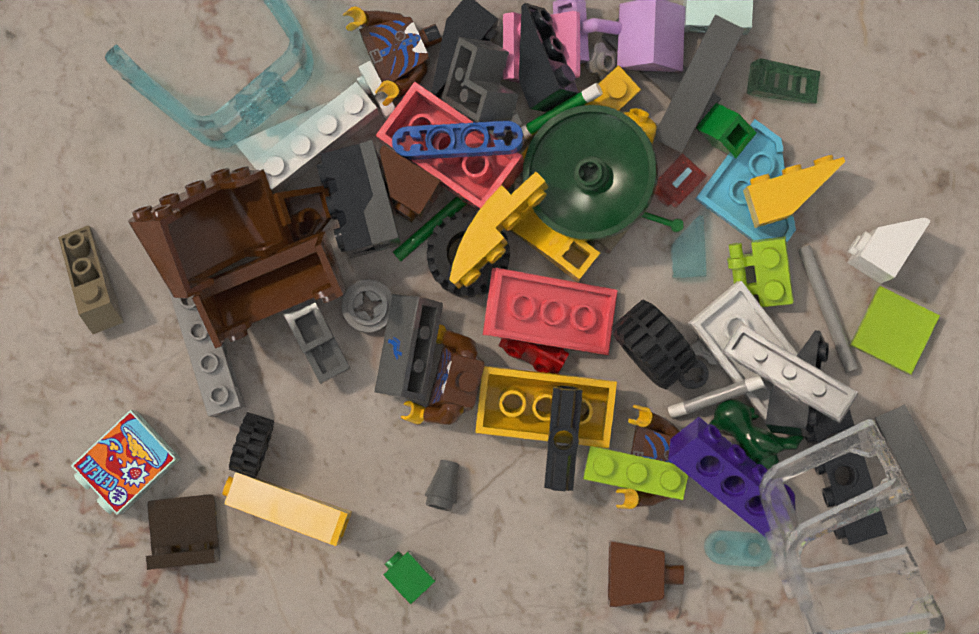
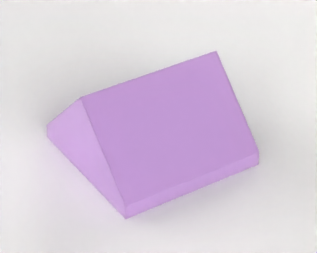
(651, 36)

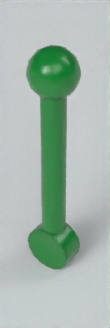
(675, 225)

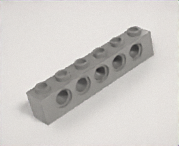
(211, 365)

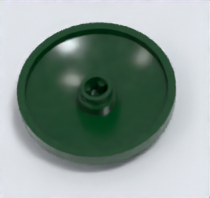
(596, 172)

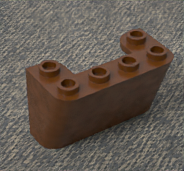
(209, 228)

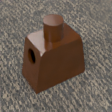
(639, 574)

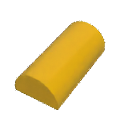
(520, 405)

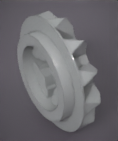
(354, 298)

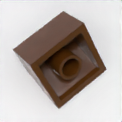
(409, 186)

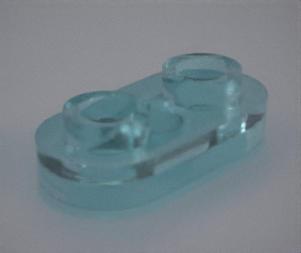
(737, 548)

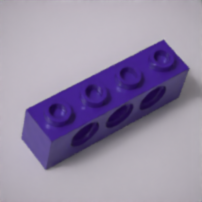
(722, 470)

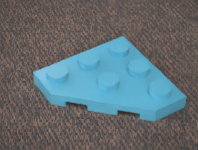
(725, 188)

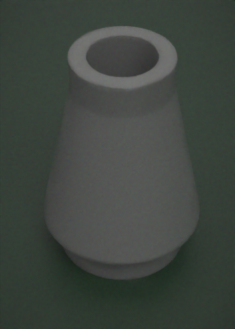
(443, 487)

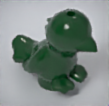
(758, 443)

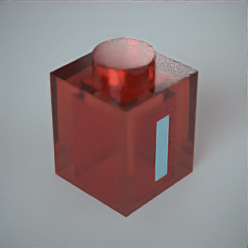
(678, 181)

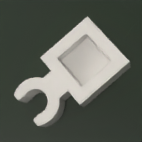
(369, 83)

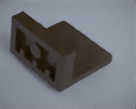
(183, 532)

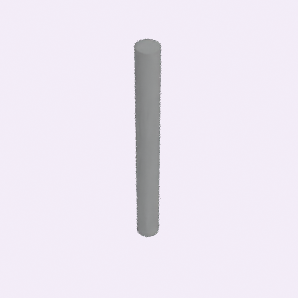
(827, 308)

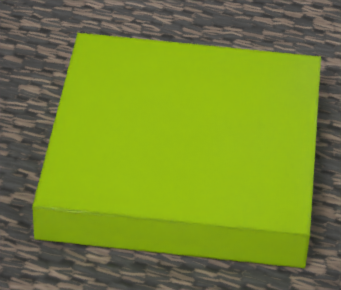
(894, 330)

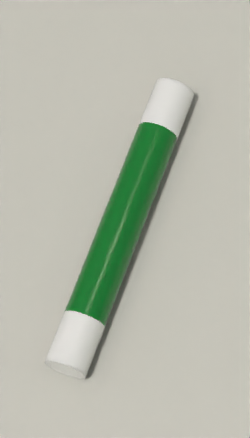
(579, 99)

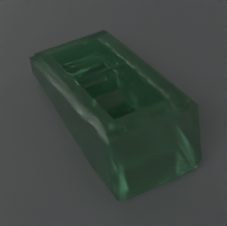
(757, 88)

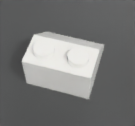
(886, 248)

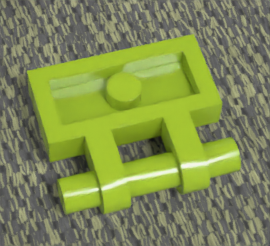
(771, 269)

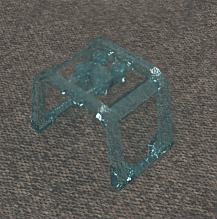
(252, 103)

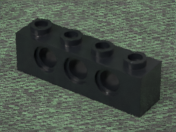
(858, 483)

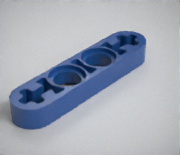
(458, 135)

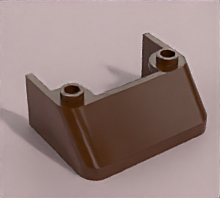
(268, 287)

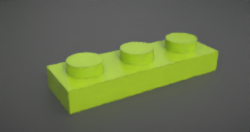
(635, 473)

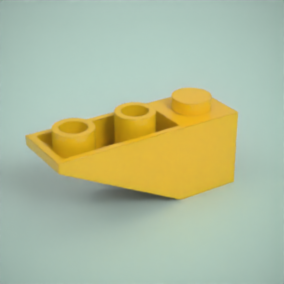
(781, 196)
(566, 253)

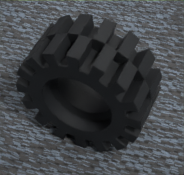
(251, 445)

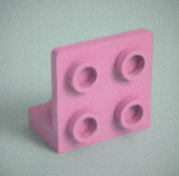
(566, 28)

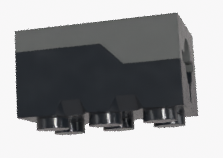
(358, 200)

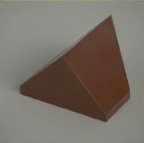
(302, 211)

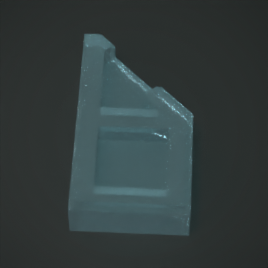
(688, 251)

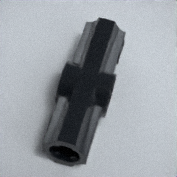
(562, 459)

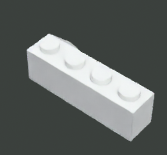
(296, 144)

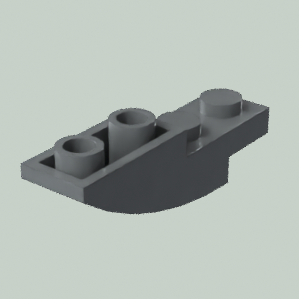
(316, 340)

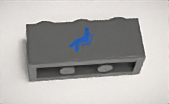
(408, 347)

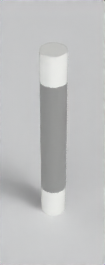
(716, 396)

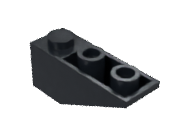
(466, 21)
(542, 65)
(789, 414)

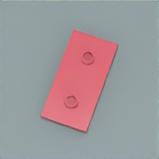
(549, 311)

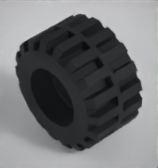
(438, 255)
(654, 344)

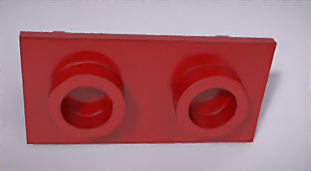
(542, 357)

